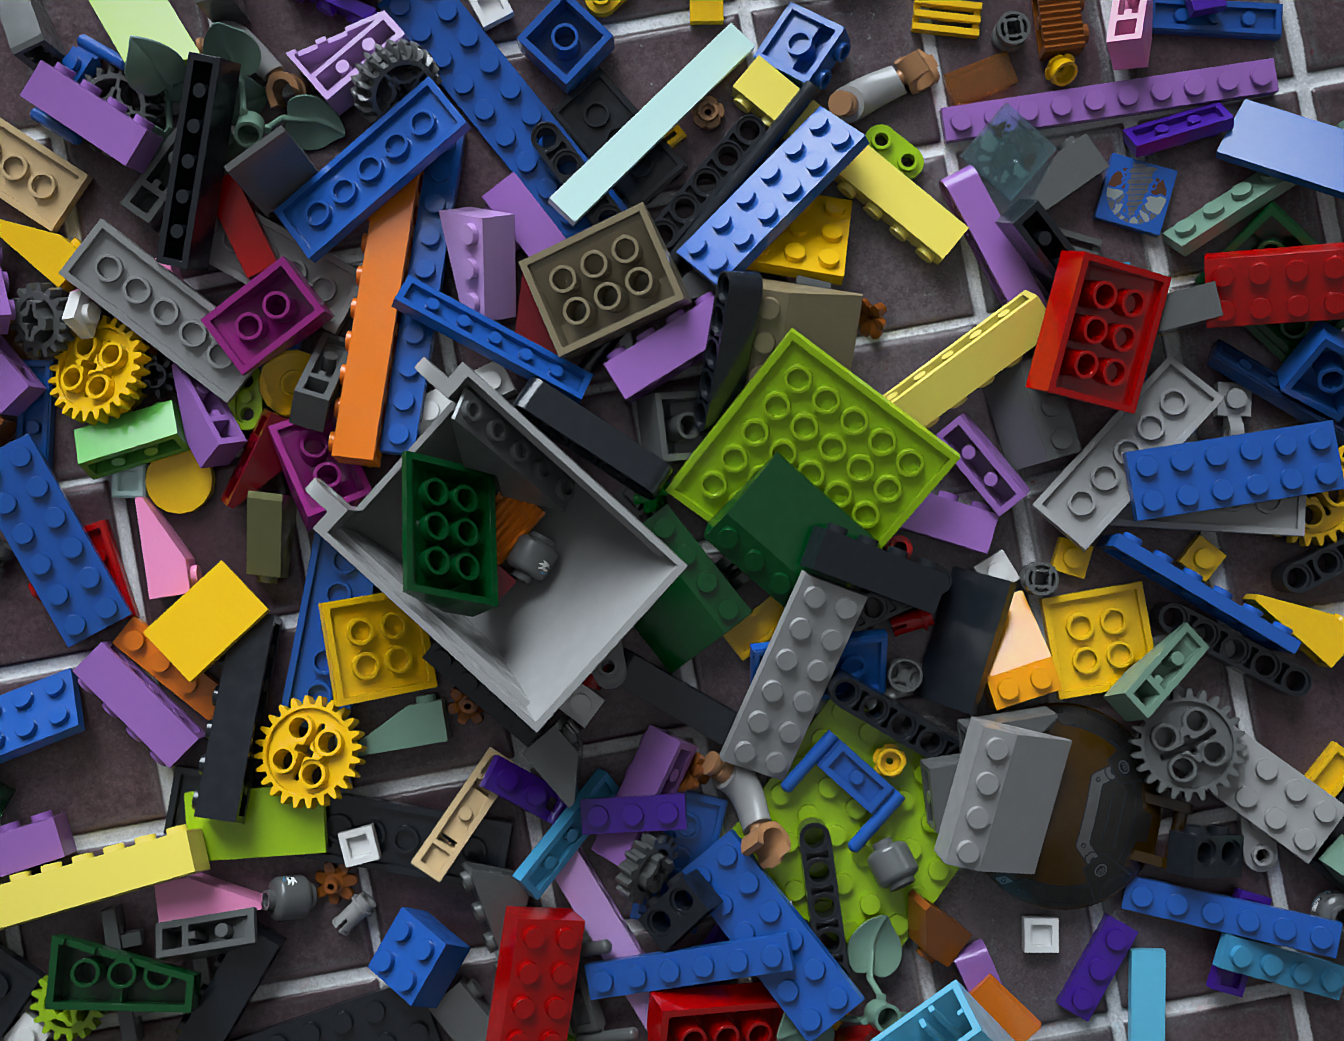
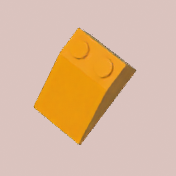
(1022, 660)

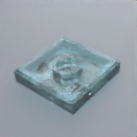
(1008, 152)

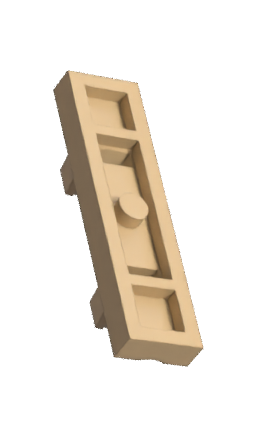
(457, 823)

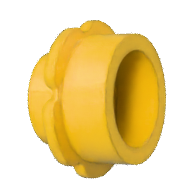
(1061, 69)
(897, 765)

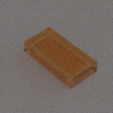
(980, 79)

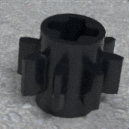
(163, 384)

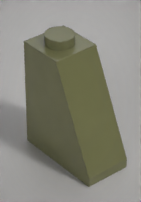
(269, 535)

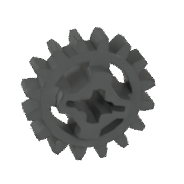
(40, 320)
(646, 866)

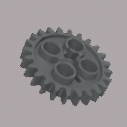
(1201, 773)

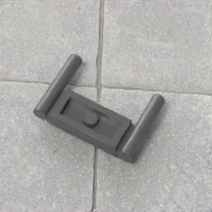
(587, 1014)

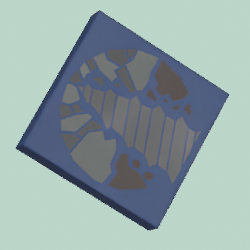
(1134, 195)

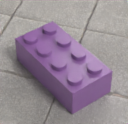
(662, 352)

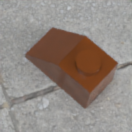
(934, 931)

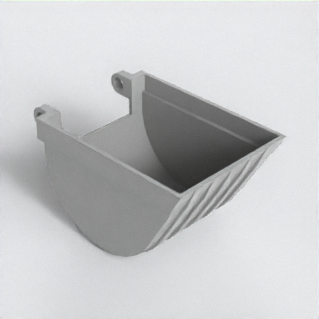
(541, 633)

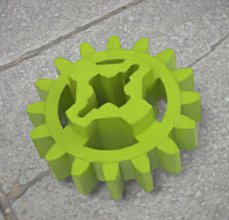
(64, 1021)

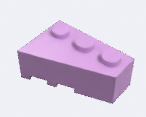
(333, 60)
(482, 259)

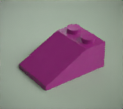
(267, 316)
(306, 456)

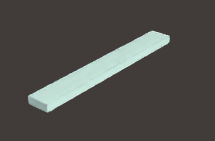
(651, 124)

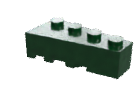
(111, 979)

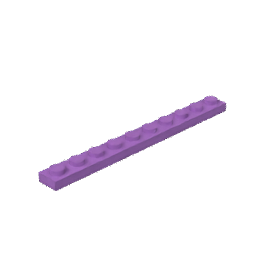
(1118, 98)

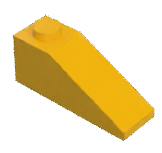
(42, 249)
(1318, 631)

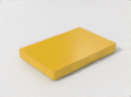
(206, 621)

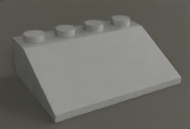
(1001, 798)

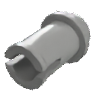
(360, 907)

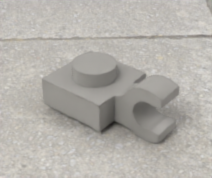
(1235, 406)

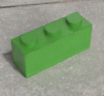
(130, 440)

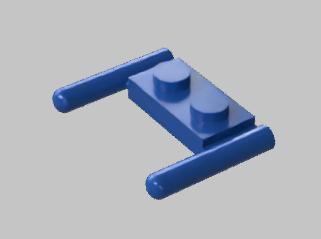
(82, 61)
(855, 778)

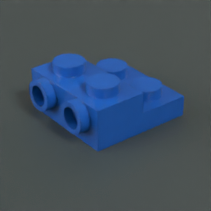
(805, 46)

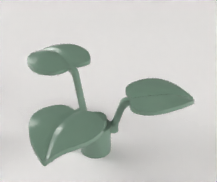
(158, 68)
(309, 118)
(871, 950)

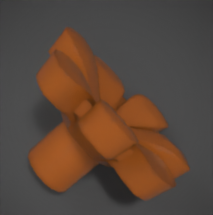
(871, 319)
(459, 706)
(694, 774)
(336, 882)

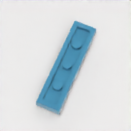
(561, 839)
(1279, 965)

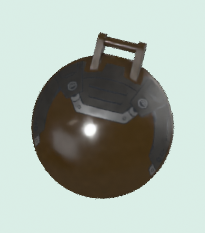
(1100, 821)

